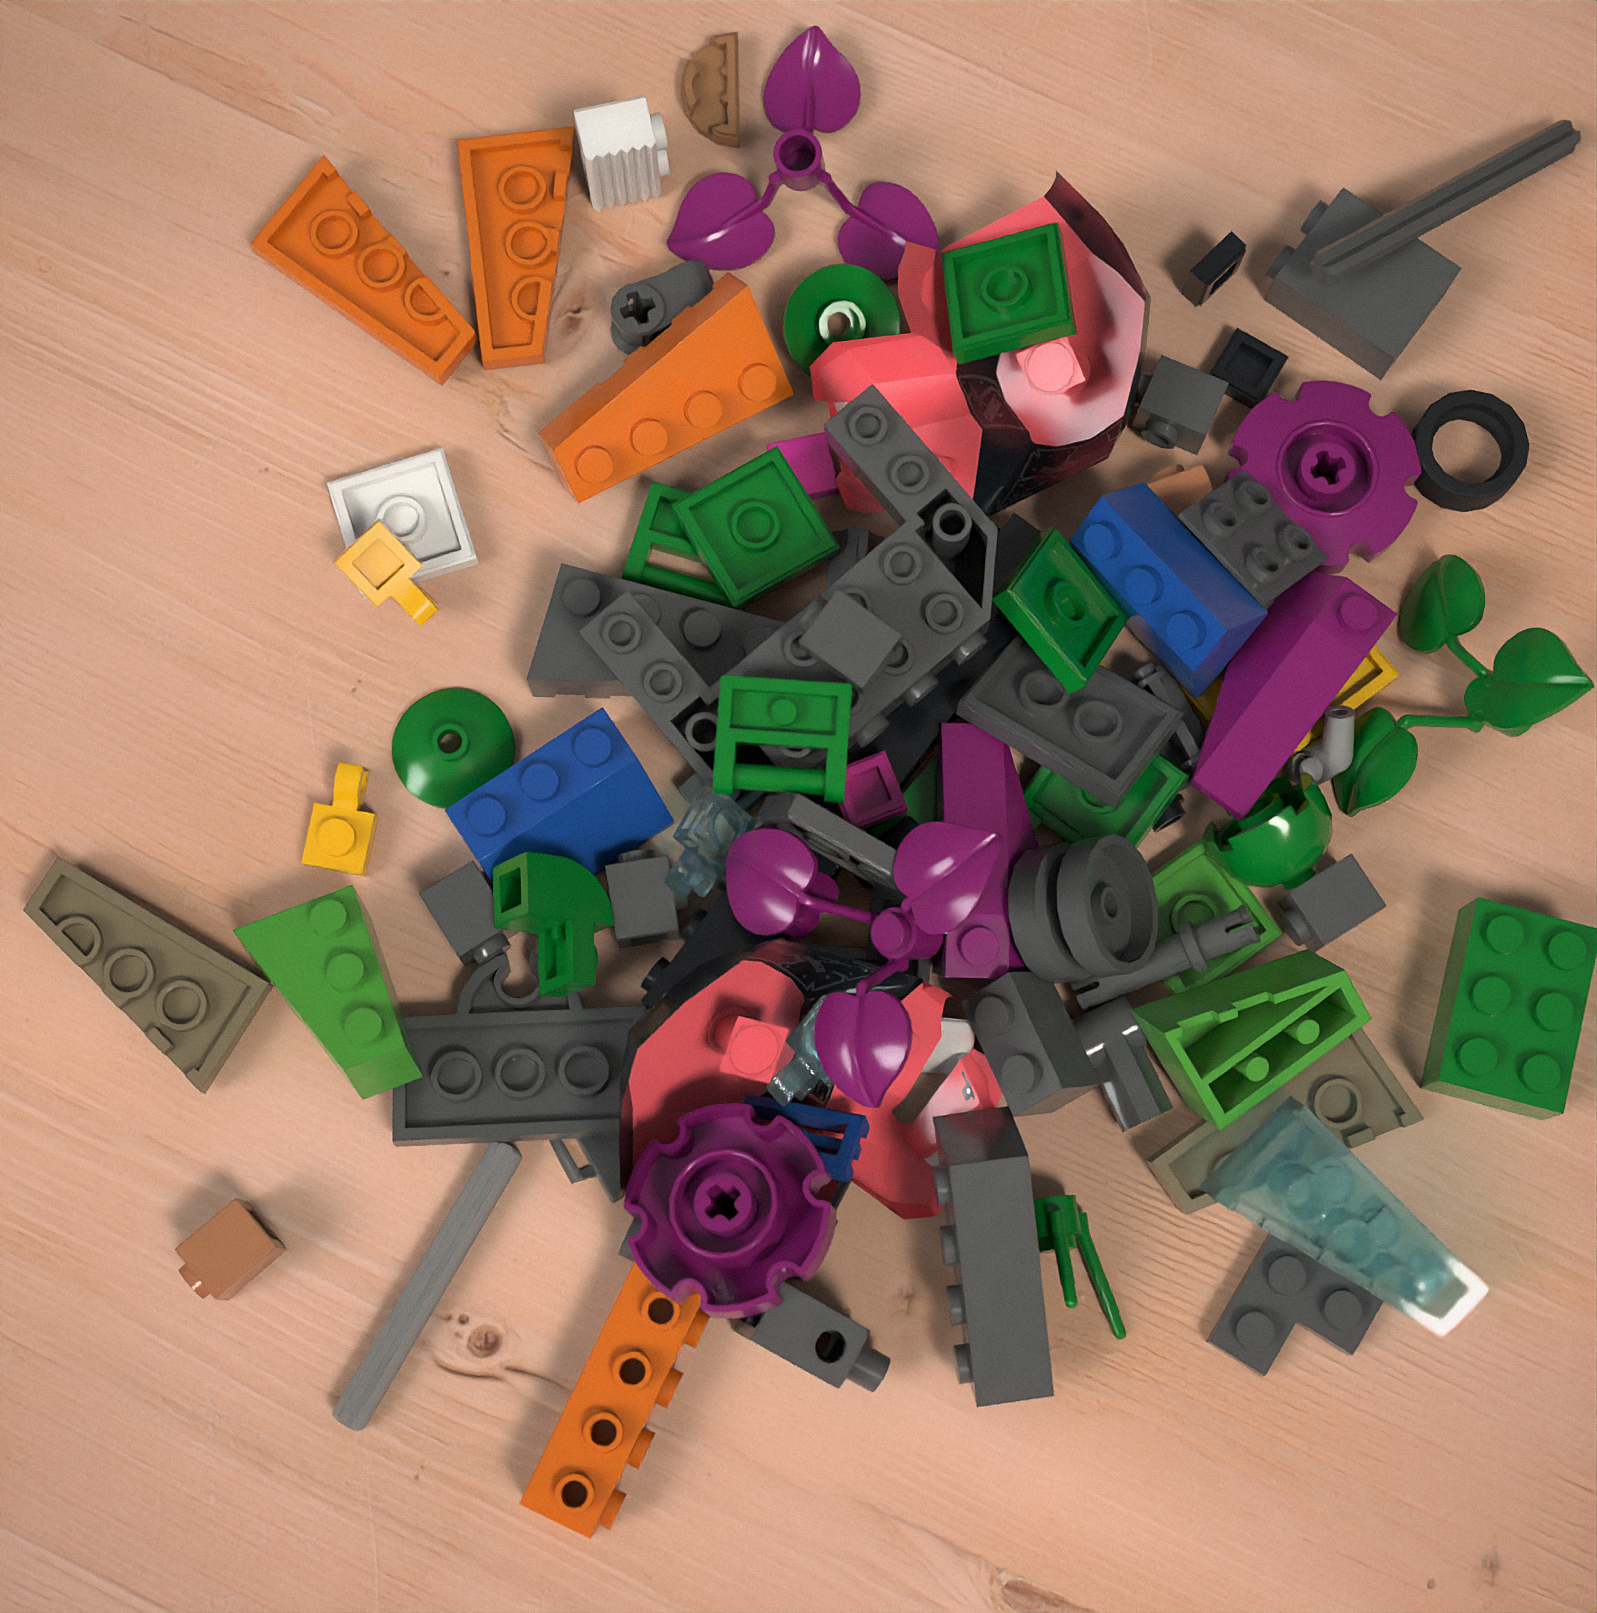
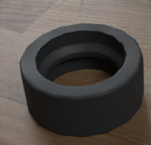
(1493, 416)

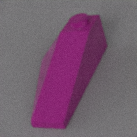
(1284, 684)
(982, 792)

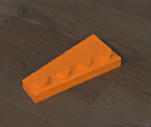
(515, 225)
(352, 264)

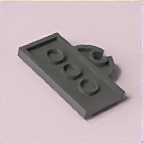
(513, 1067)

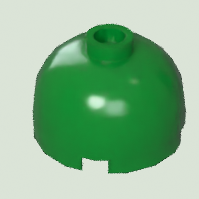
(1277, 837)

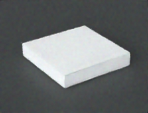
(416, 504)

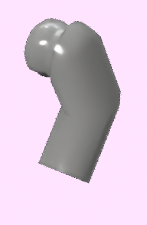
(1331, 752)

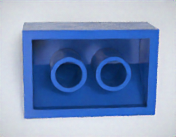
(1167, 585)
(568, 799)

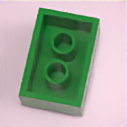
(1511, 1009)

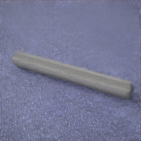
(427, 1286)

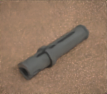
(1187, 949)

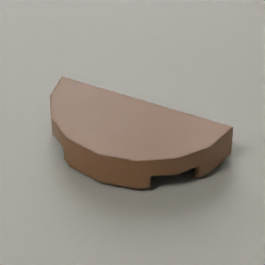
(712, 90)

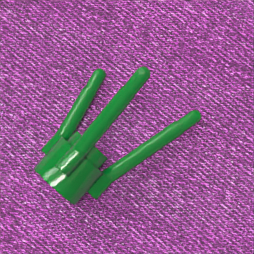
(1057, 1230)

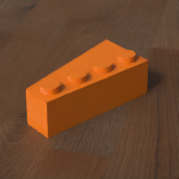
(670, 395)

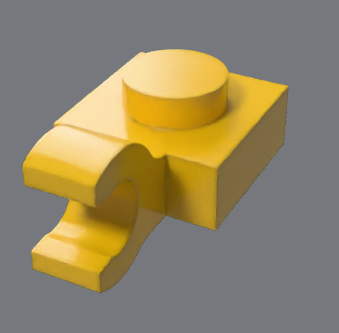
(384, 568)
(342, 834)

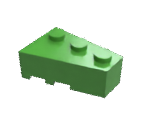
(339, 986)
(1251, 1031)

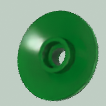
(841, 288)
(448, 777)

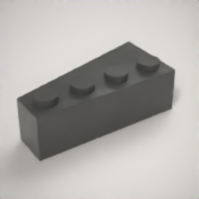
(705, 634)
(994, 1257)

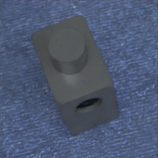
(793, 1332)

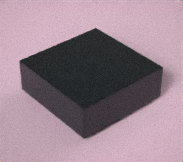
(1214, 270)
(1248, 367)

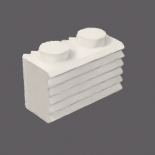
(622, 151)

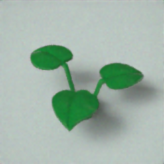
(1528, 683)

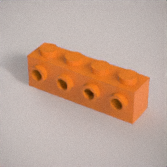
(611, 1406)

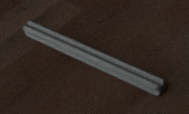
(1444, 202)

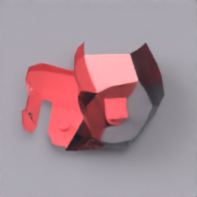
(1018, 415)
(726, 1038)

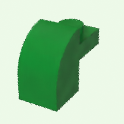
(561, 906)

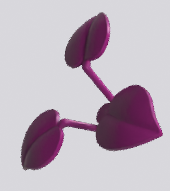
(805, 92)
(943, 873)

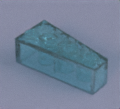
(1328, 1204)

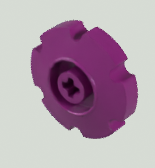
(1338, 438)
(684, 1232)

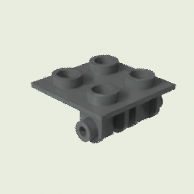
(1253, 537)

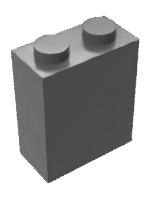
(1371, 310)

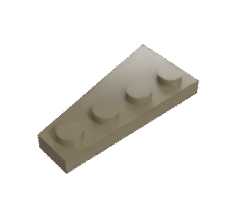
(163, 979)
(1344, 1089)

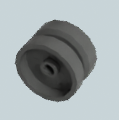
(1083, 909)

